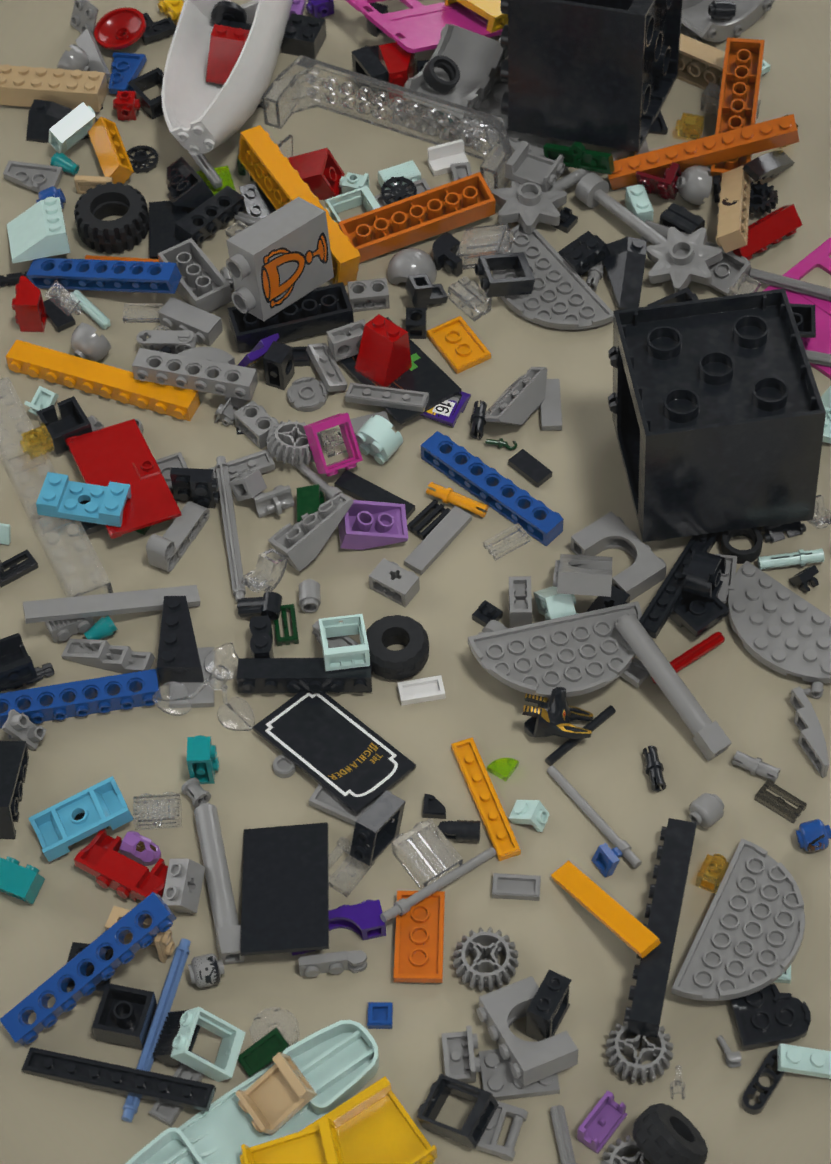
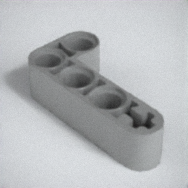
(167, 550)

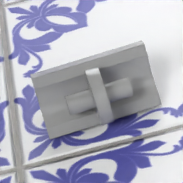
(273, 501)
(22, 729)

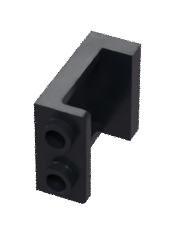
(15, 663)

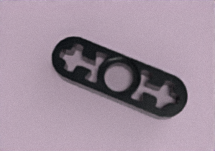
(766, 1092)

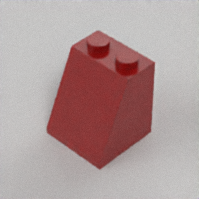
(224, 52)
(398, 62)
(320, 172)
(383, 351)

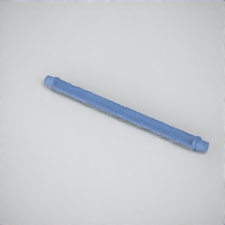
(164, 1005)

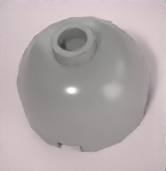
(74, 59)
(695, 184)
(88, 343)

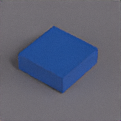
(380, 1015)

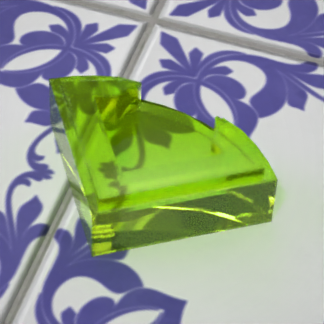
(503, 767)

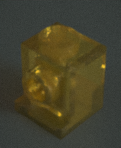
(690, 126)
(37, 441)
(712, 872)

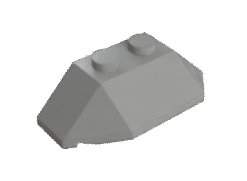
(519, 398)

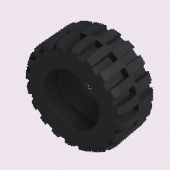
(114, 234)

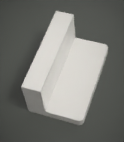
(443, 155)

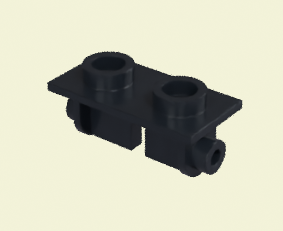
(775, 532)

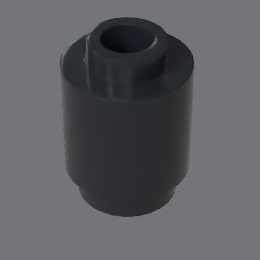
(722, 9)

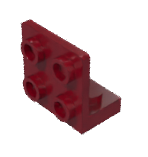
(663, 187)

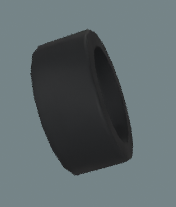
(448, 66)
(743, 555)

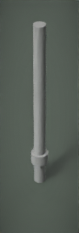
(623, 846)
(403, 905)

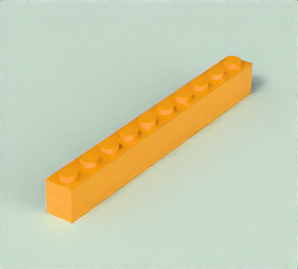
(101, 380)

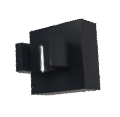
(567, 220)
(804, 577)
(486, 612)

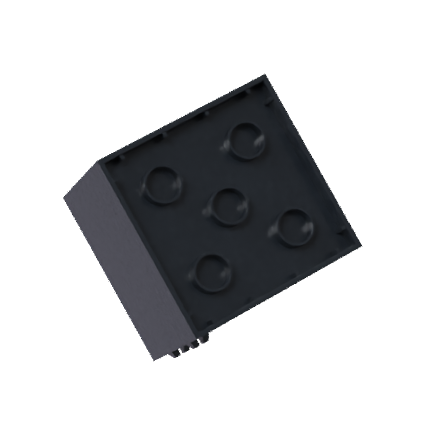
(589, 68)
(716, 414)

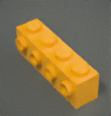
(110, 150)

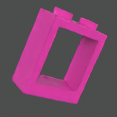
(349, 438)

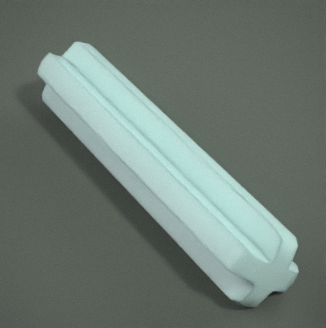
(92, 311)

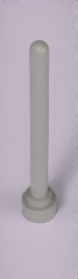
(330, 492)

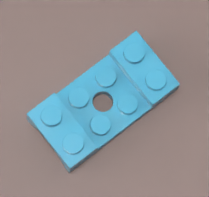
(63, 497)
(102, 808)

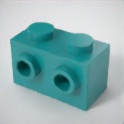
(202, 759)
(19, 880)

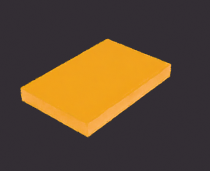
(458, 344)

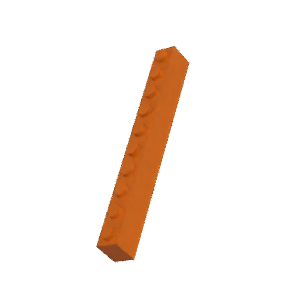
(707, 150)

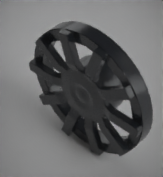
(141, 158)
(399, 191)

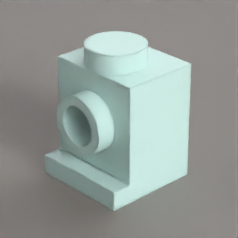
(353, 181)

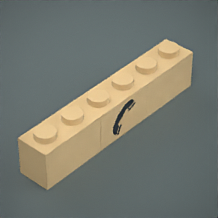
(733, 209)

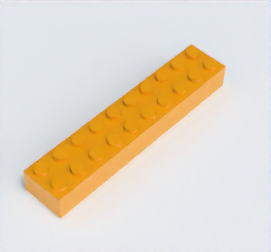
(283, 184)

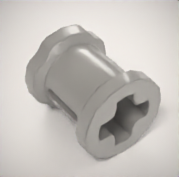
(195, 792)

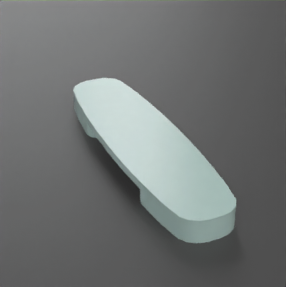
(333, 1061)

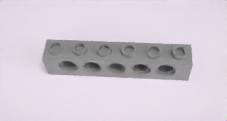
(195, 374)

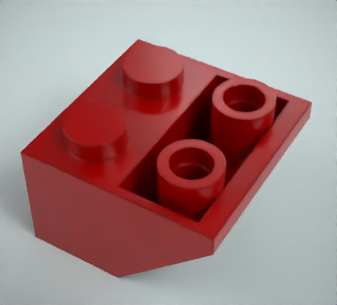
(29, 307)

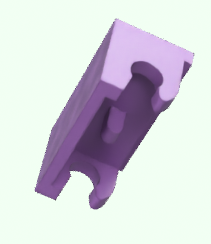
(601, 1123)

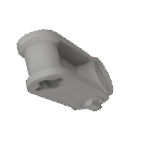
(175, 339)

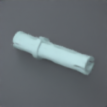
(789, 559)

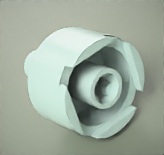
(378, 439)

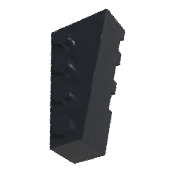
(13, 772)

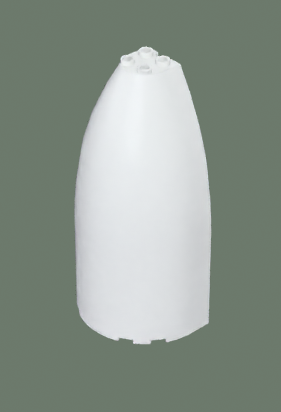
(209, 113)

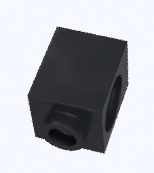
(416, 323)

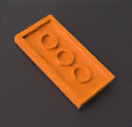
(420, 940)

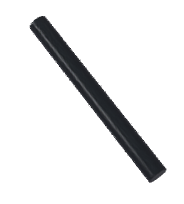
(570, 743)

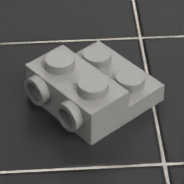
(728, 271)

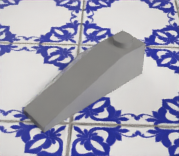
(306, 538)

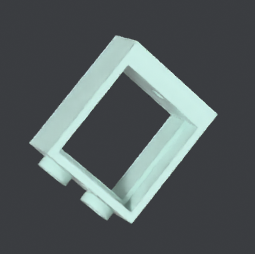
(71, 128)
(349, 200)
(346, 656)
(228, 1052)

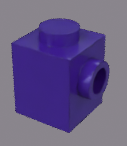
(320, 8)

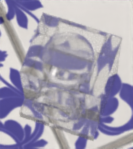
(333, 442)

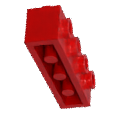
(770, 230)

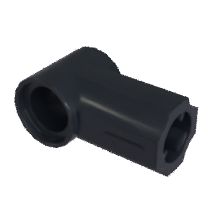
(268, 605)

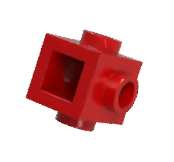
(126, 105)

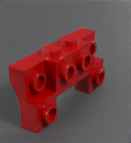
(118, 871)

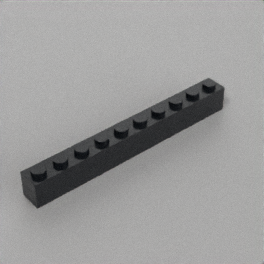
(663, 921)

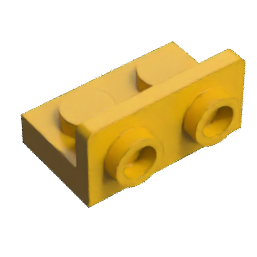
(171, 8)

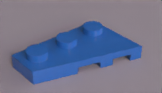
(124, 69)

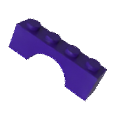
(360, 918)

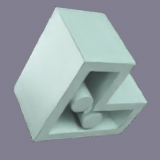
(553, 604)

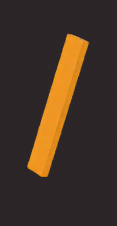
(485, 799)
(606, 909)

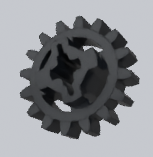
(759, 198)

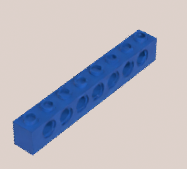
(105, 275)
(492, 488)
(80, 694)
(94, 954)

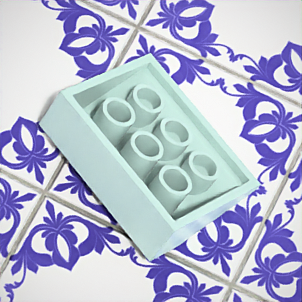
(38, 232)

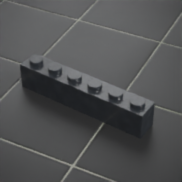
(298, 675)

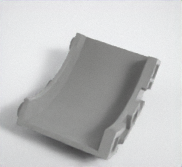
(697, 19)
(478, 63)

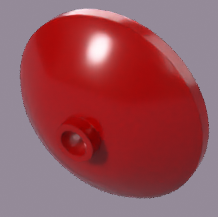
(120, 28)

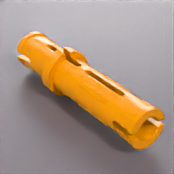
(448, 495)

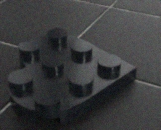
(770, 1018)

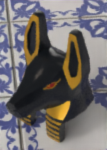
(554, 716)

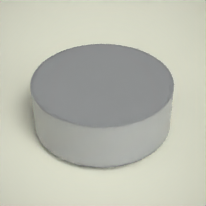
(283, 767)

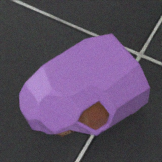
(140, 849)

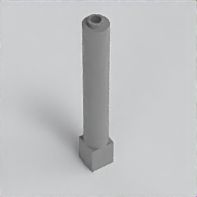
(707, 734)
(219, 884)

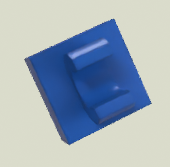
(606, 859)

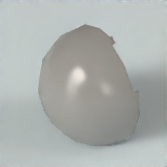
(410, 262)

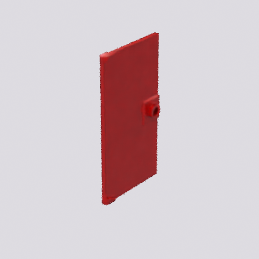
(124, 457)

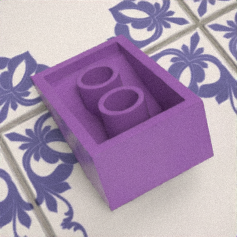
(372, 525)

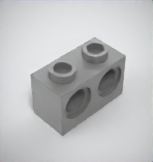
(368, 294)
(345, 340)
(254, 423)
(520, 601)

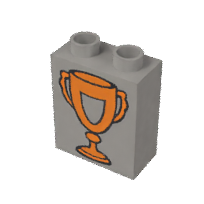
(280, 259)

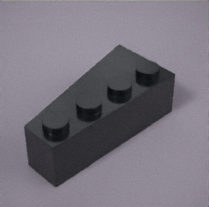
(178, 649)

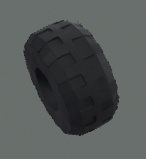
(398, 663)
(668, 1137)

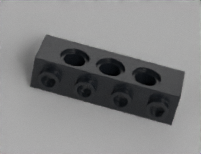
(210, 216)

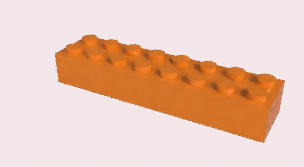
(738, 93)
(419, 216)

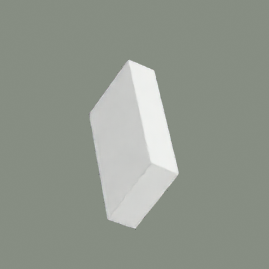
(421, 690)

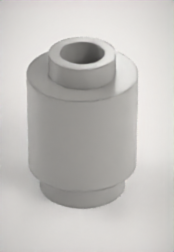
(309, 596)

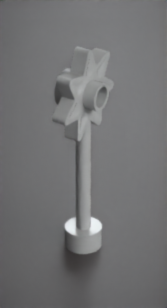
(530, 205)
(676, 258)

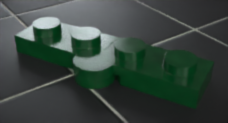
(580, 158)

